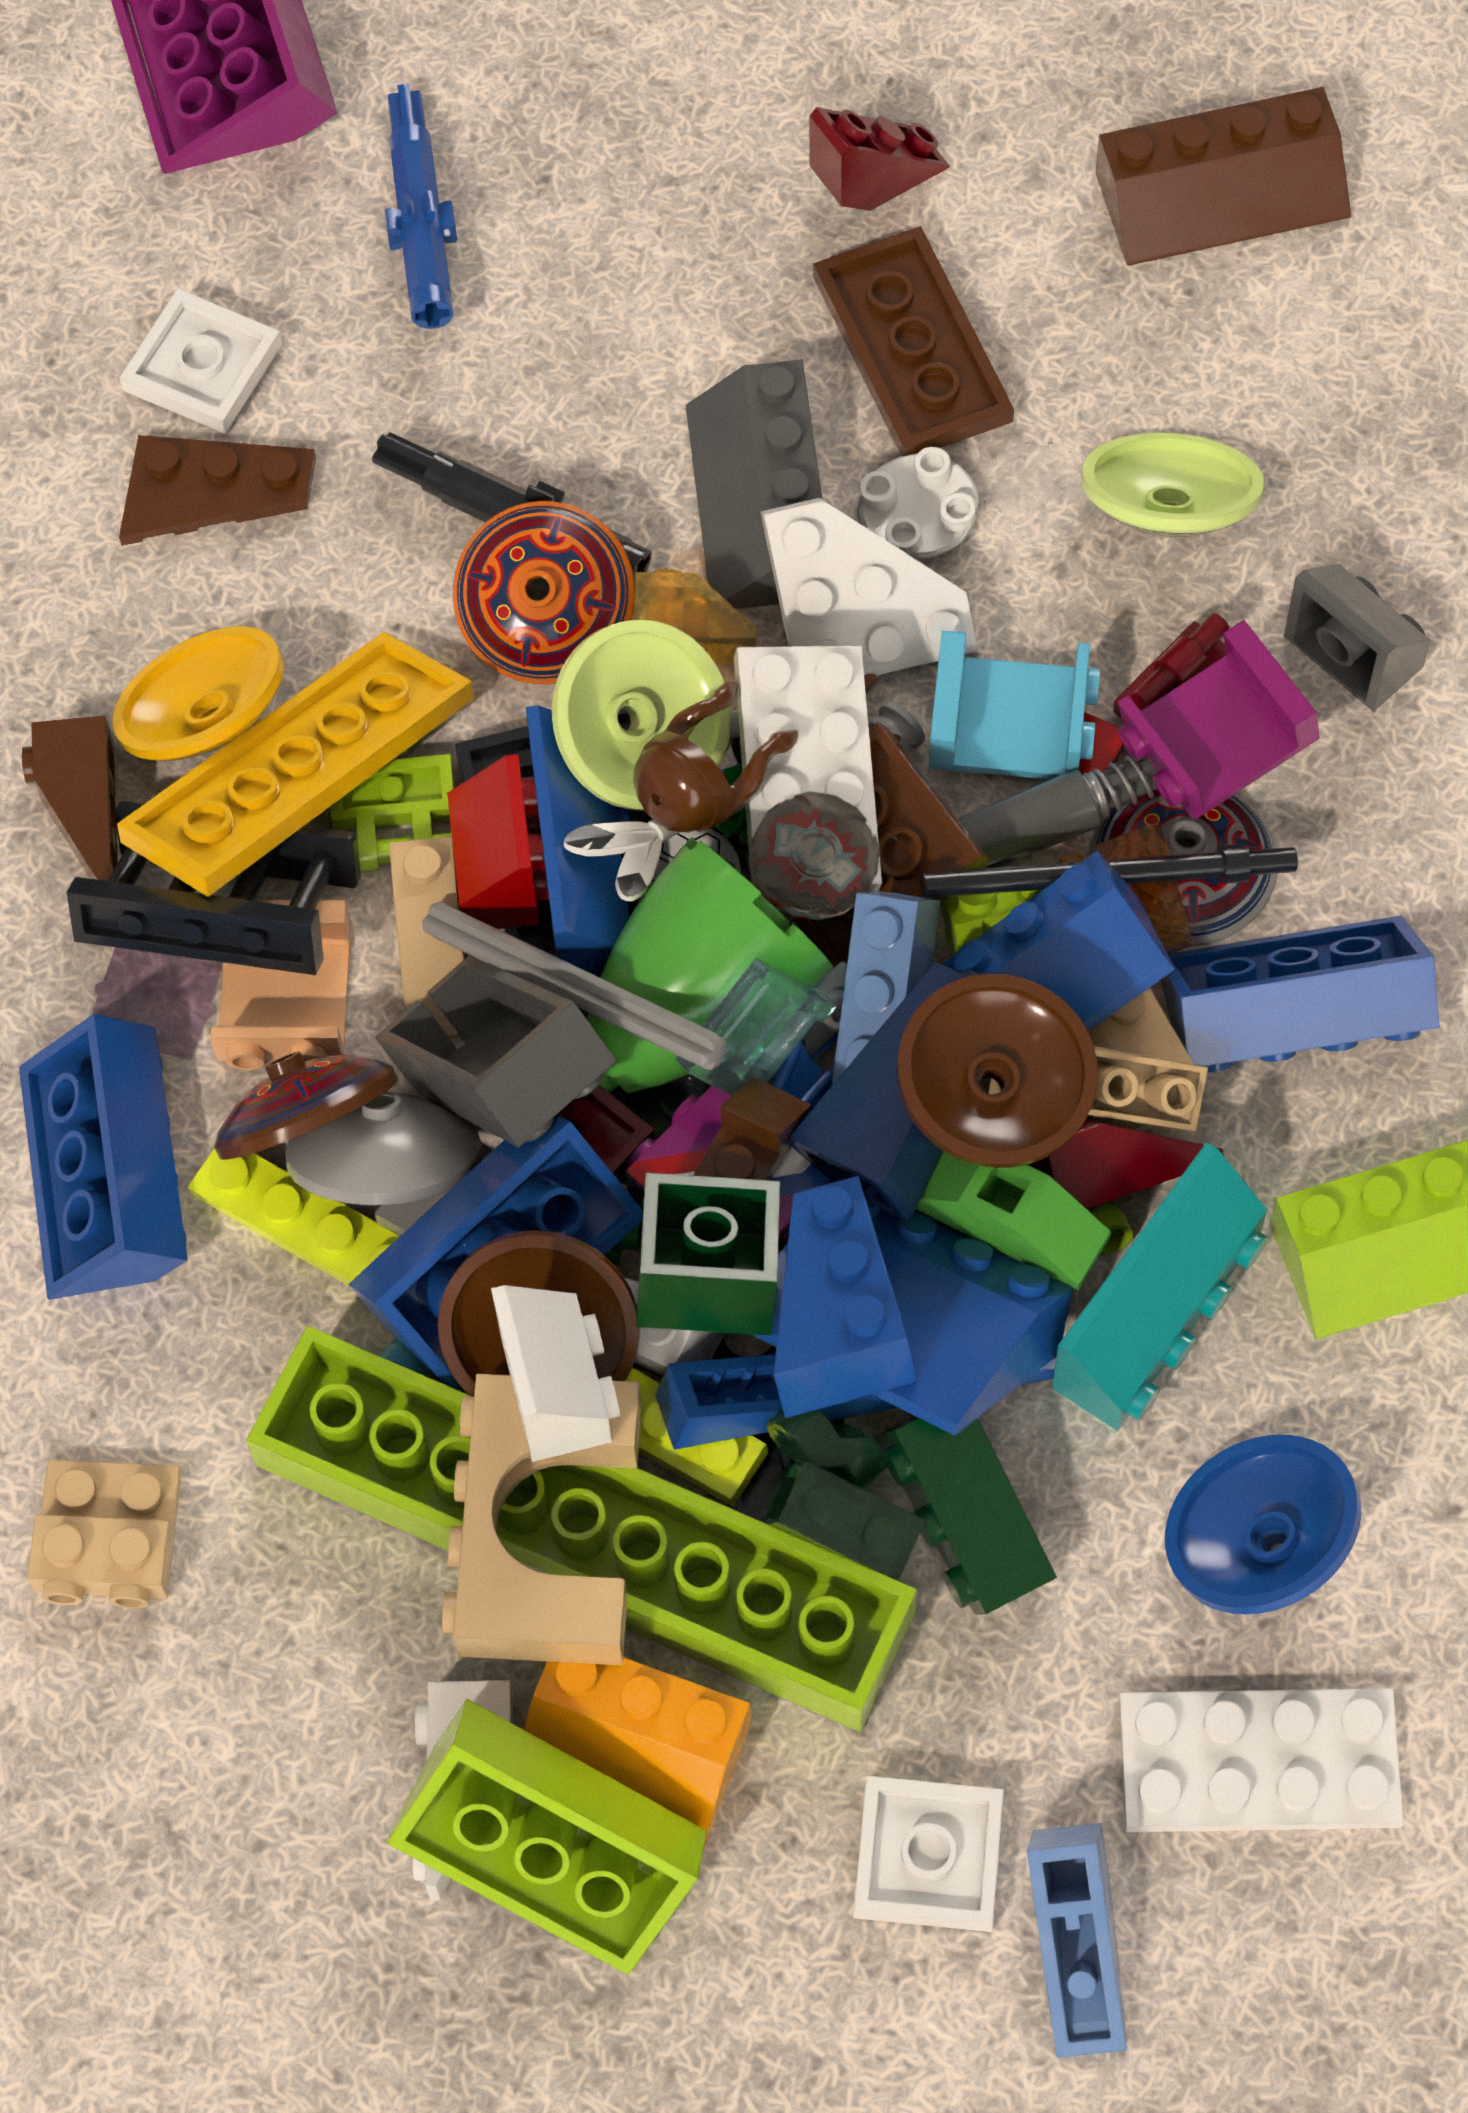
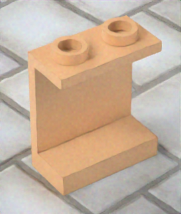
(284, 1011)

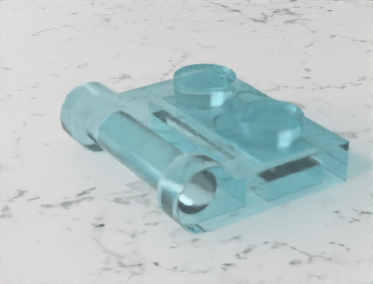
(762, 1025)

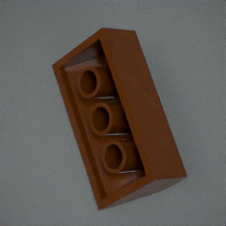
(1223, 176)

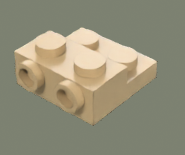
(105, 1532)

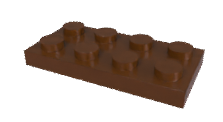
(913, 342)

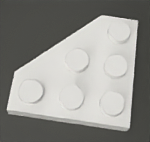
(858, 589)

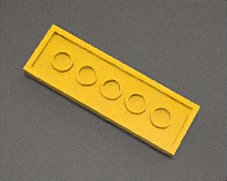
(294, 763)

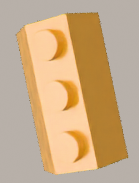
(644, 1731)

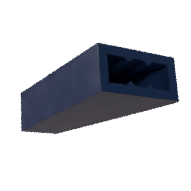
(863, 1122)

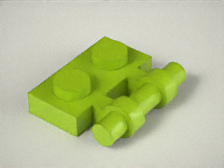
(396, 795)

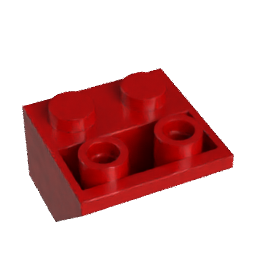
(498, 846)

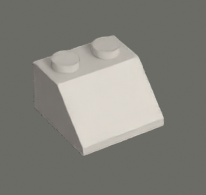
(554, 1370)

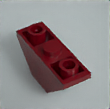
(870, 158)

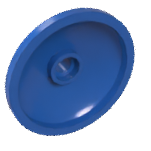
(1248, 1502)

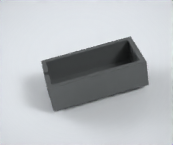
(520, 1055)

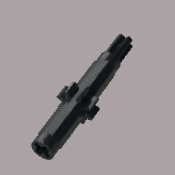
(473, 488)

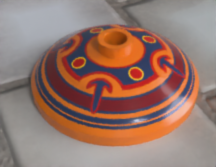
(586, 578)

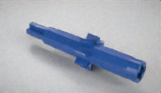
(420, 221)

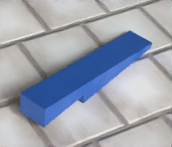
(739, 1395)

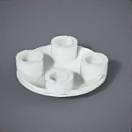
(920, 503)

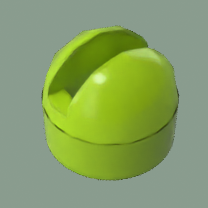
(1117, 1222)

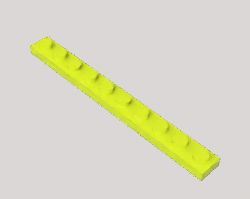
(346, 1242)

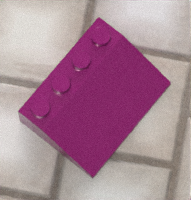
(223, 75)

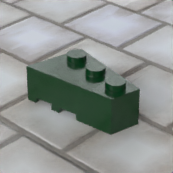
(967, 1512)

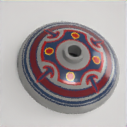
(1210, 907)

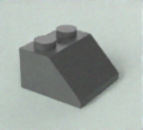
(1354, 634)

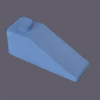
(1077, 1939)

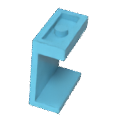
(1010, 714)

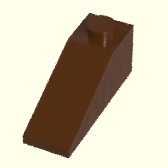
(76, 784)

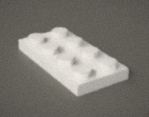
(825, 700)
(1260, 1760)

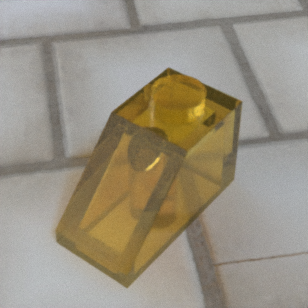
(695, 609)

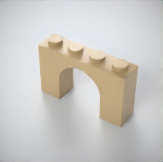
(498, 1602)

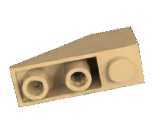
(1145, 1089)

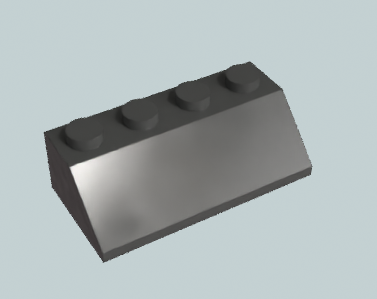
(750, 456)

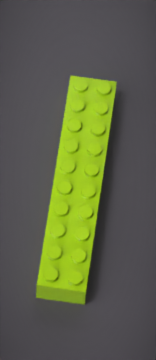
(690, 1566)

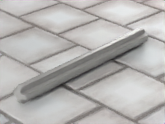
(585, 989)

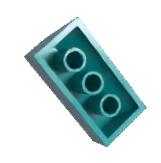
(1160, 1292)

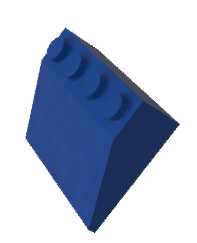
(968, 1316)

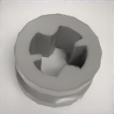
(901, 723)

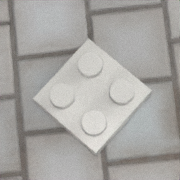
(201, 361)
(928, 1853)

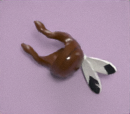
(679, 792)

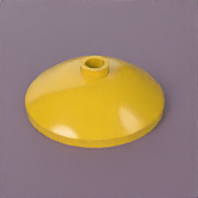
(199, 694)

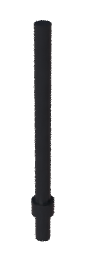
(1227, 864)

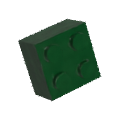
(708, 1254)

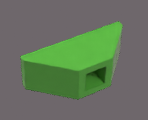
(1018, 1215)

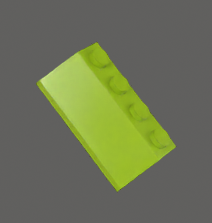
(1378, 1240)
(548, 1837)

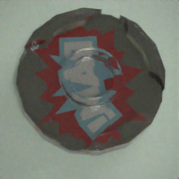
(814, 855)

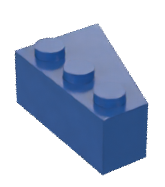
(837, 1306)

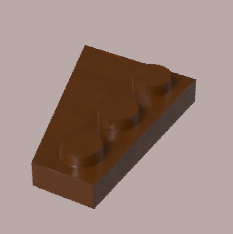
(207, 483)

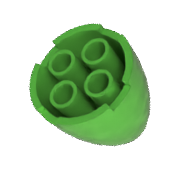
(688, 950)

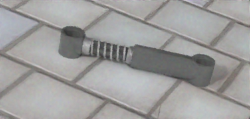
(1056, 810)

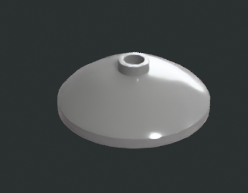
(385, 1152)

